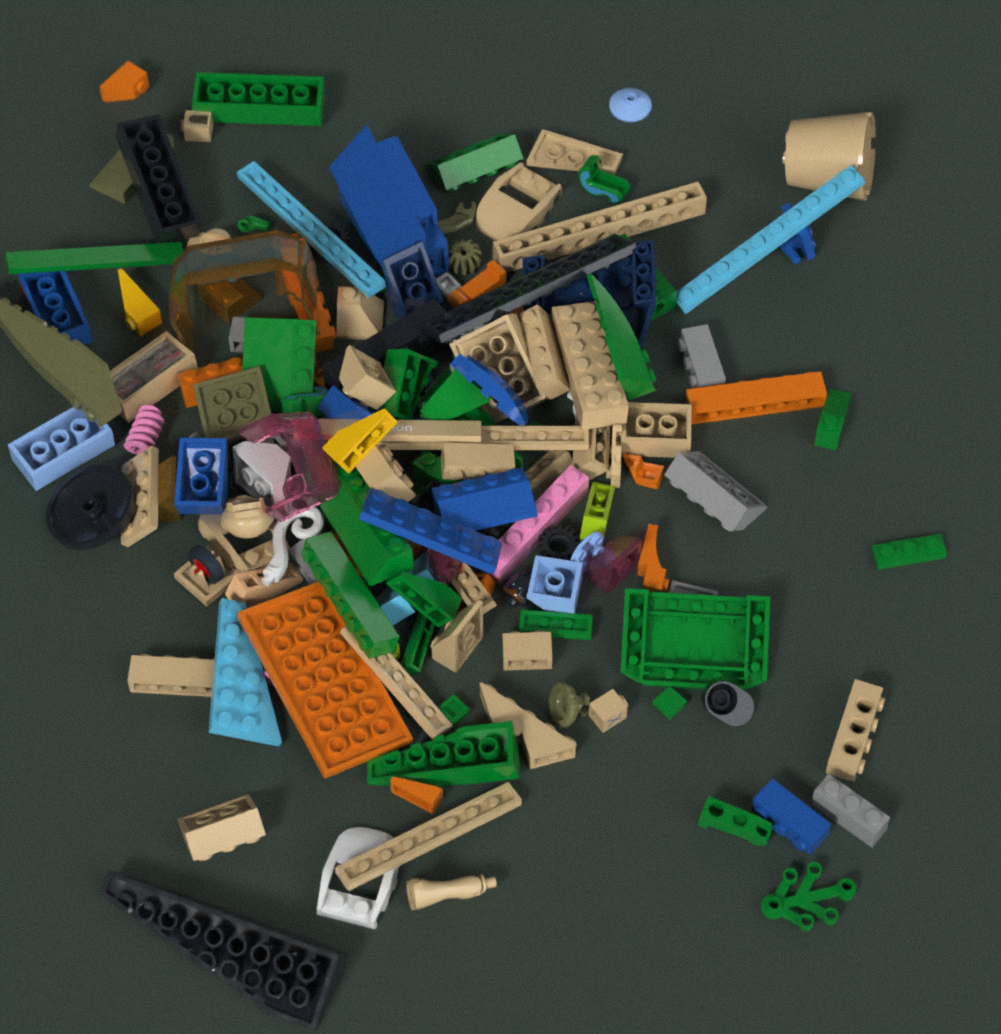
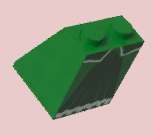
(450, 397)

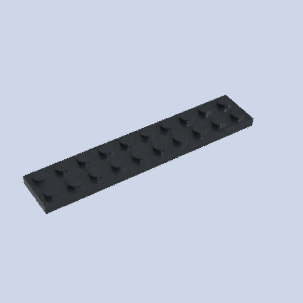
(528, 288)

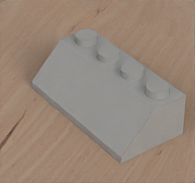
(714, 490)

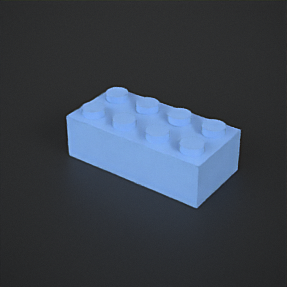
(59, 447)

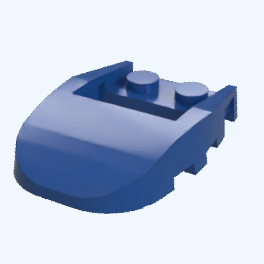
(492, 386)

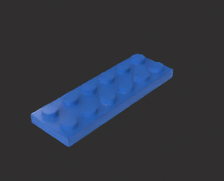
(431, 530)

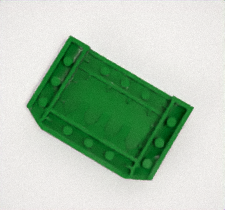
(694, 639)

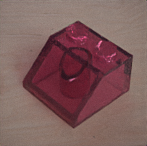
(615, 562)

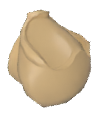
(246, 517)

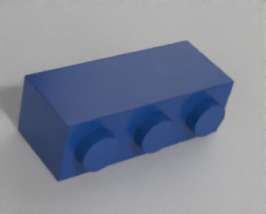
(791, 817)

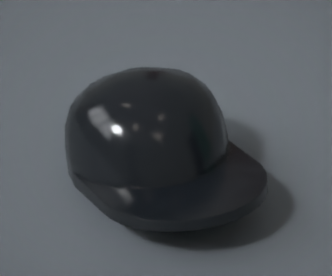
(727, 702)

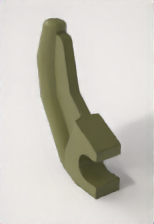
(460, 220)

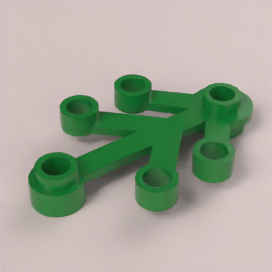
(805, 899)

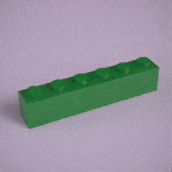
(349, 595)

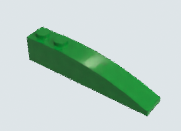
(623, 345)
(461, 758)

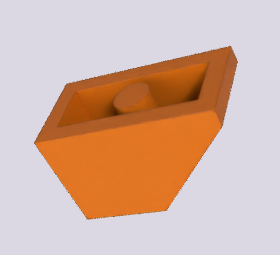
(125, 84)

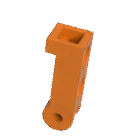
(488, 280)

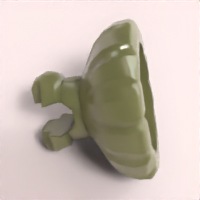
(566, 704)

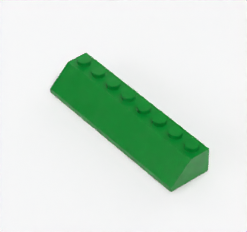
(373, 549)

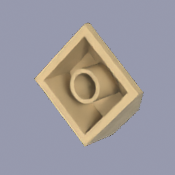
(365, 379)

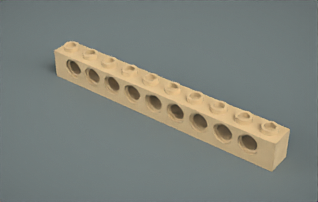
(582, 231)

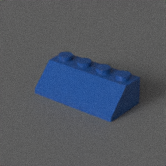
(486, 500)

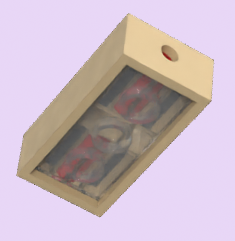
(150, 374)

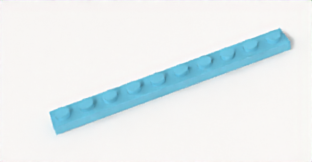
(311, 229)
(768, 239)

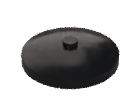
(90, 507)

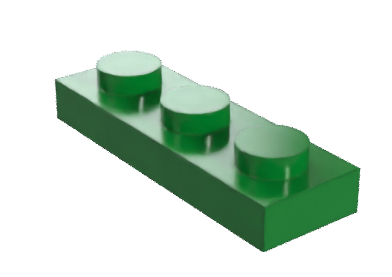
(909, 551)
(559, 624)

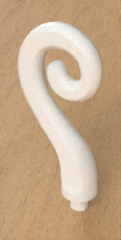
(278, 565)

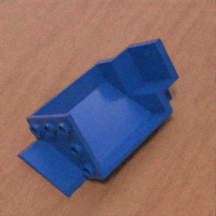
(387, 200)

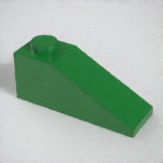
(832, 419)
(428, 596)

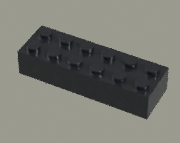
(158, 179)
(399, 335)

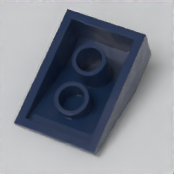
(410, 279)

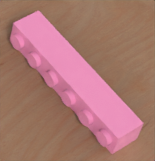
(551, 509)

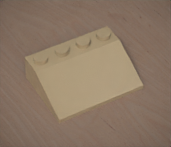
(503, 351)

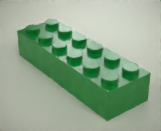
(260, 98)

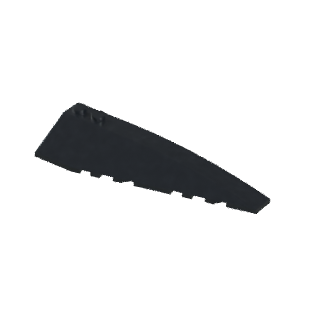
(263, 962)

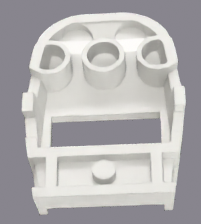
(347, 906)

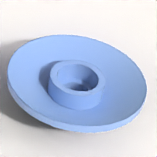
(630, 105)

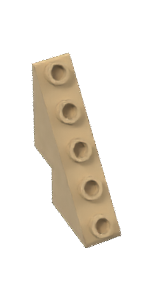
(539, 739)

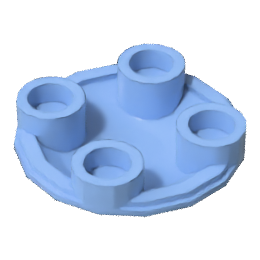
(588, 548)

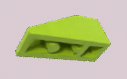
(597, 509)

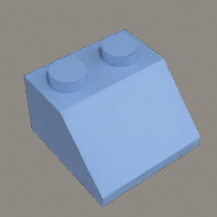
(555, 584)

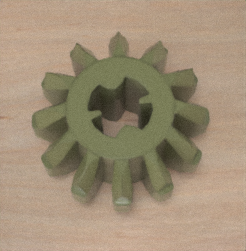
(464, 257)

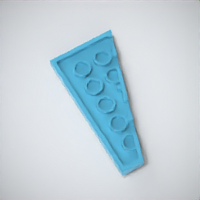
(239, 688)

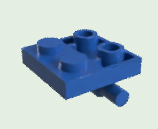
(801, 240)

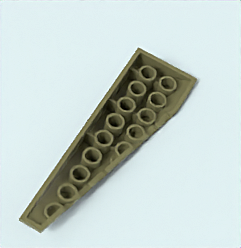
(63, 363)

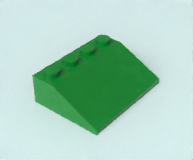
(284, 354)

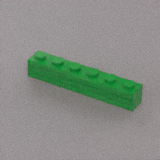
(417, 644)

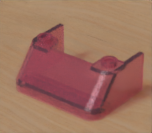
(315, 472)

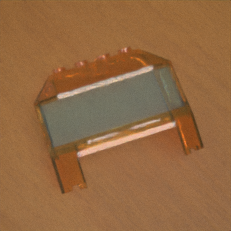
(239, 258)

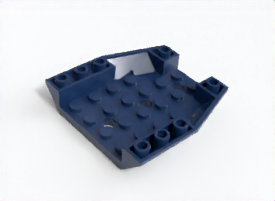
(627, 281)

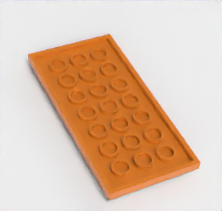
(323, 680)

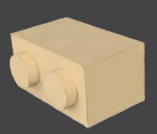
(527, 650)

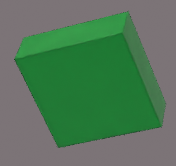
(669, 703)
(454, 710)

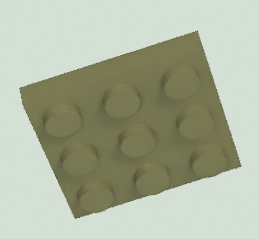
(232, 403)

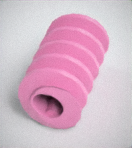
(144, 429)

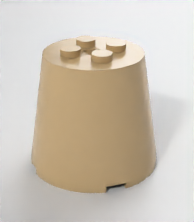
(826, 146)

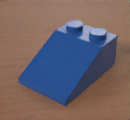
(201, 476)

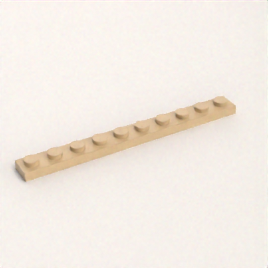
(521, 437)

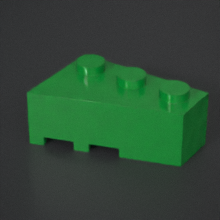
(408, 376)

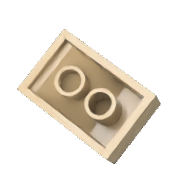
(459, 637)

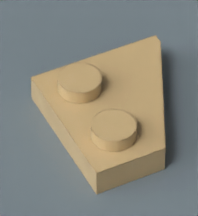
(614, 469)

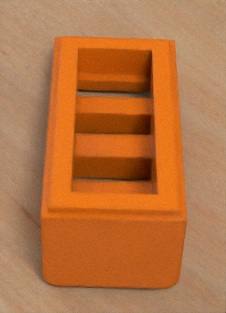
(420, 794)

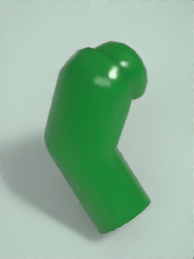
(252, 222)

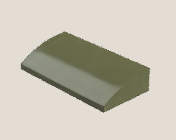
(115, 178)

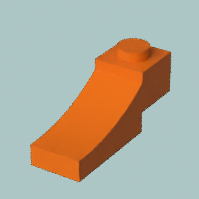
(649, 564)

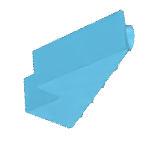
(394, 605)

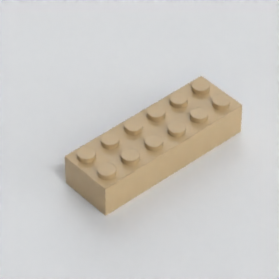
(589, 366)

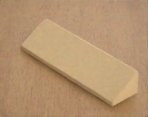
(547, 470)

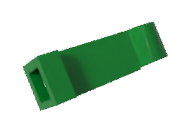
(735, 821)

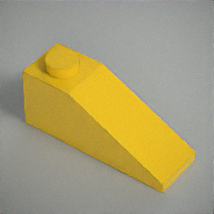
(140, 311)
(358, 439)

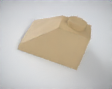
(357, 314)

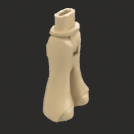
(425, 893)

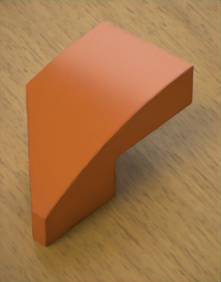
(644, 473)

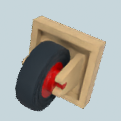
(205, 574)

